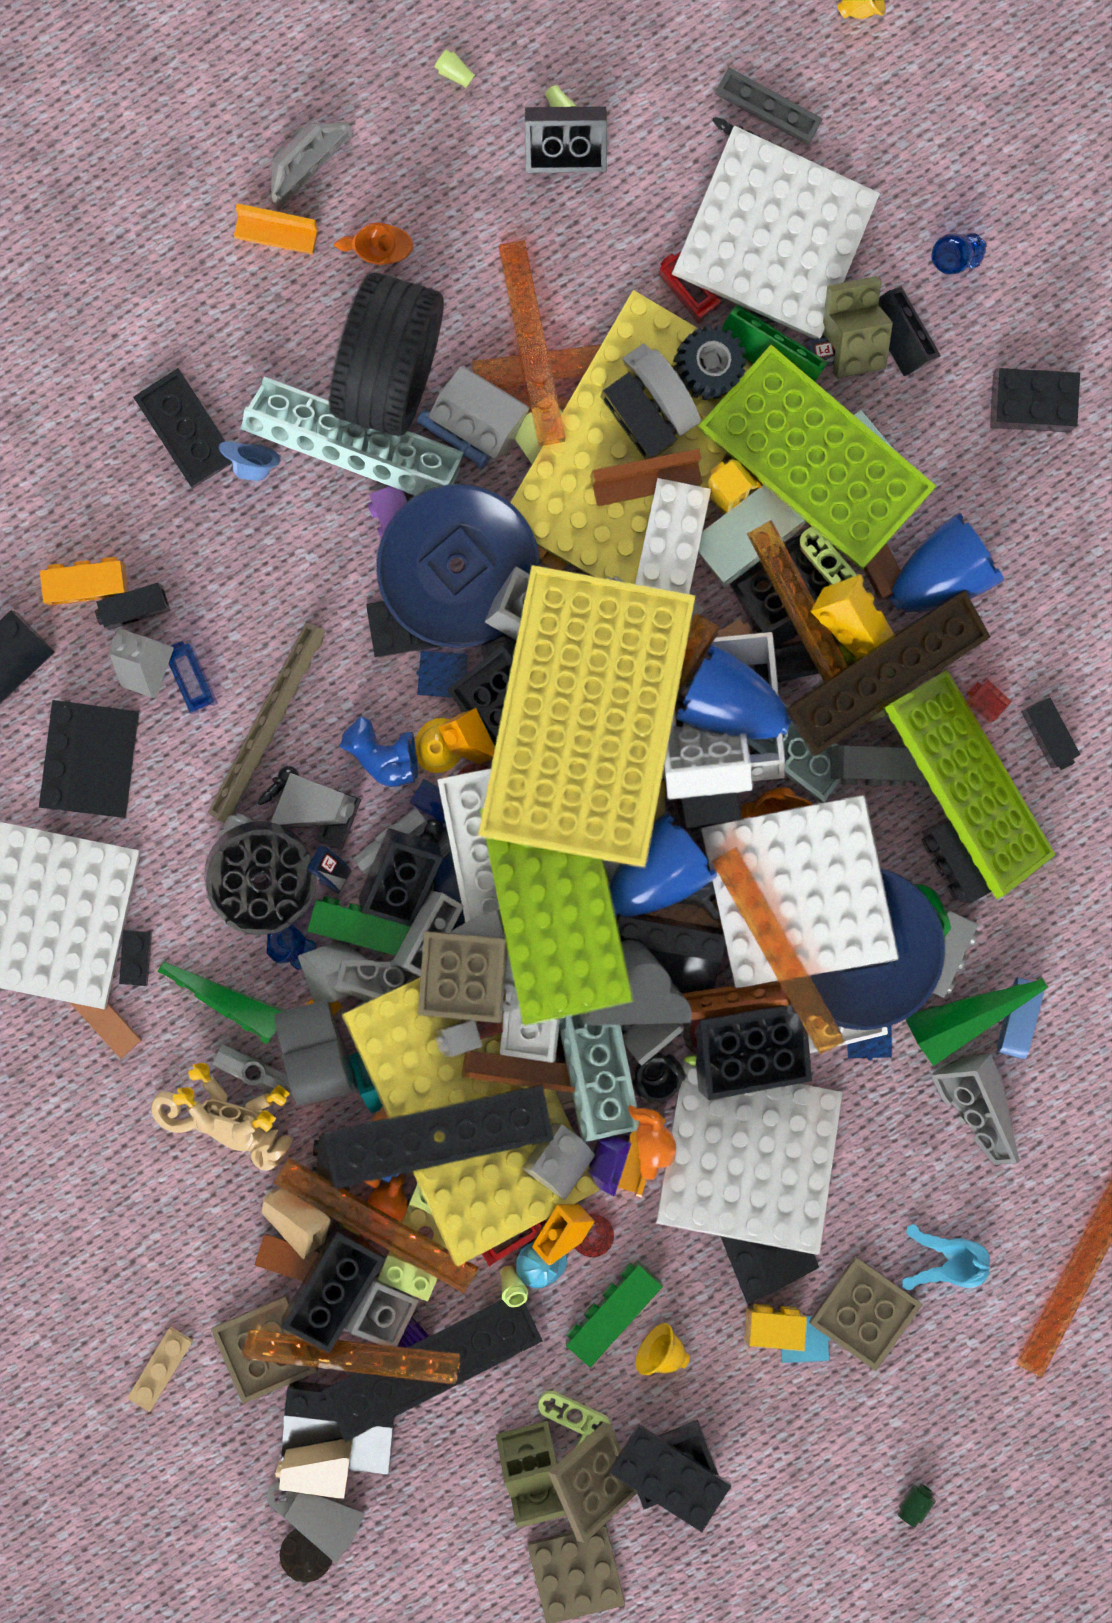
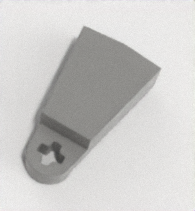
(491, 926)
(319, 1519)

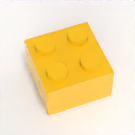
(775, 1328)

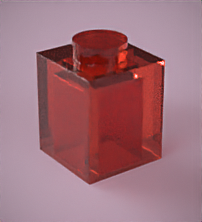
(987, 700)

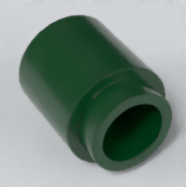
(916, 1505)

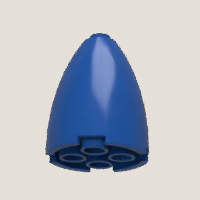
(944, 566)
(733, 700)
(671, 872)

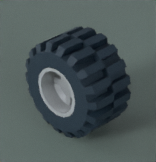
(710, 362)

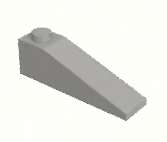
(370, 978)
(979, 1096)

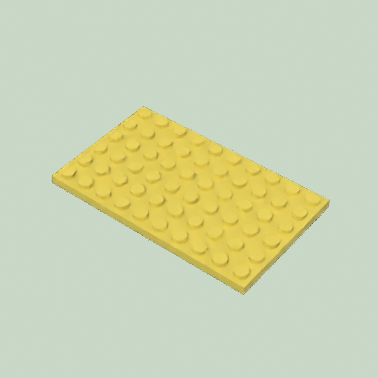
(558, 488)
(587, 716)
(473, 1199)

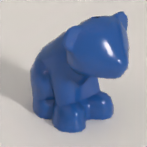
(386, 764)

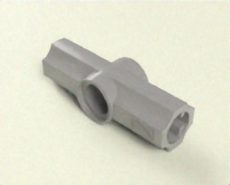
(411, 824)
(236, 1063)

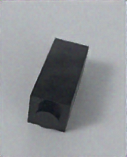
(132, 606)
(1051, 734)

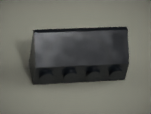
(20, 652)
(332, 1289)

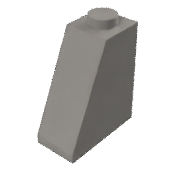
(311, 804)

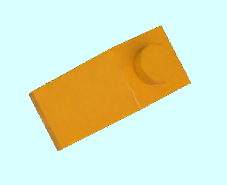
(468, 737)
(562, 1232)

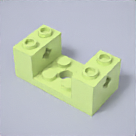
(403, 1274)

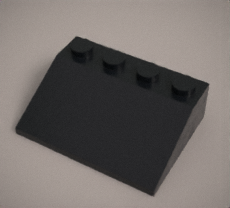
(762, 601)
(486, 687)
(88, 759)
(684, 949)
(751, 1052)
(766, 1268)
(311, 1422)

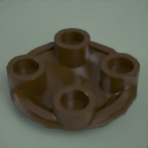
(302, 1558)

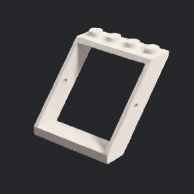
(756, 650)

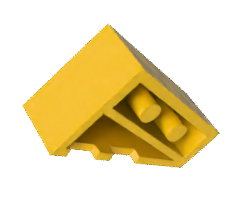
(731, 485)
(852, 616)

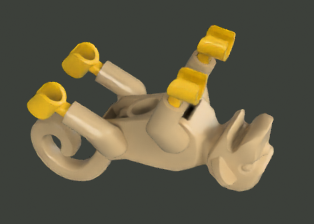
(227, 1123)

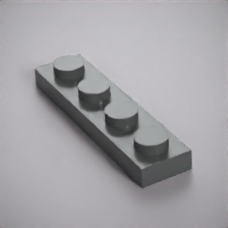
(768, 106)

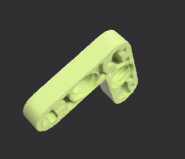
(823, 543)
(583, 1426)

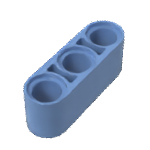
(1020, 1026)

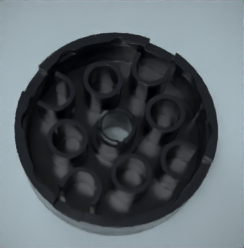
(253, 851)

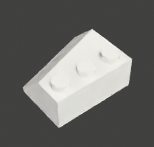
(705, 763)

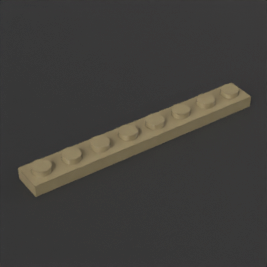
(263, 729)

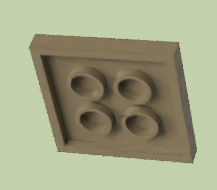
(462, 976)
(865, 1313)
(251, 1376)
(587, 1487)
(575, 1575)

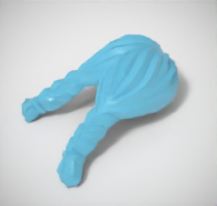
(966, 1264)

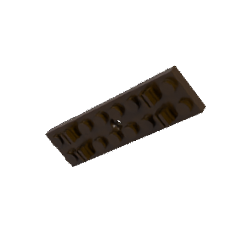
(865, 689)

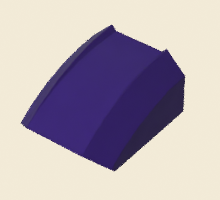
(609, 1162)

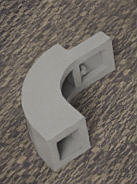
(664, 386)

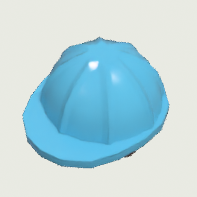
(535, 1271)

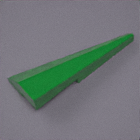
(243, 1009)
(950, 1026)

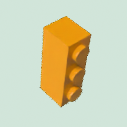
(83, 581)

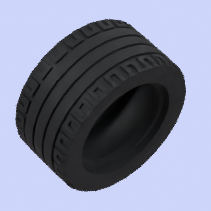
(385, 353)

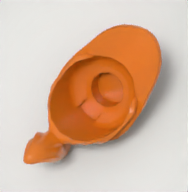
(378, 244)
(773, 801)
(654, 1141)
(391, 1198)

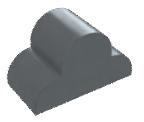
(652, 991)
(314, 1054)

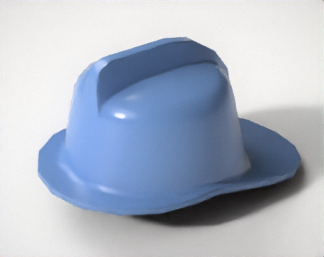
(250, 460)

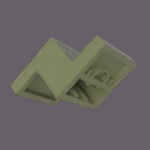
(857, 327)
(525, 1462)

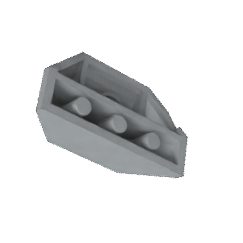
(304, 157)

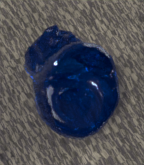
(956, 253)
(287, 945)

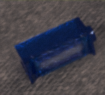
(191, 678)

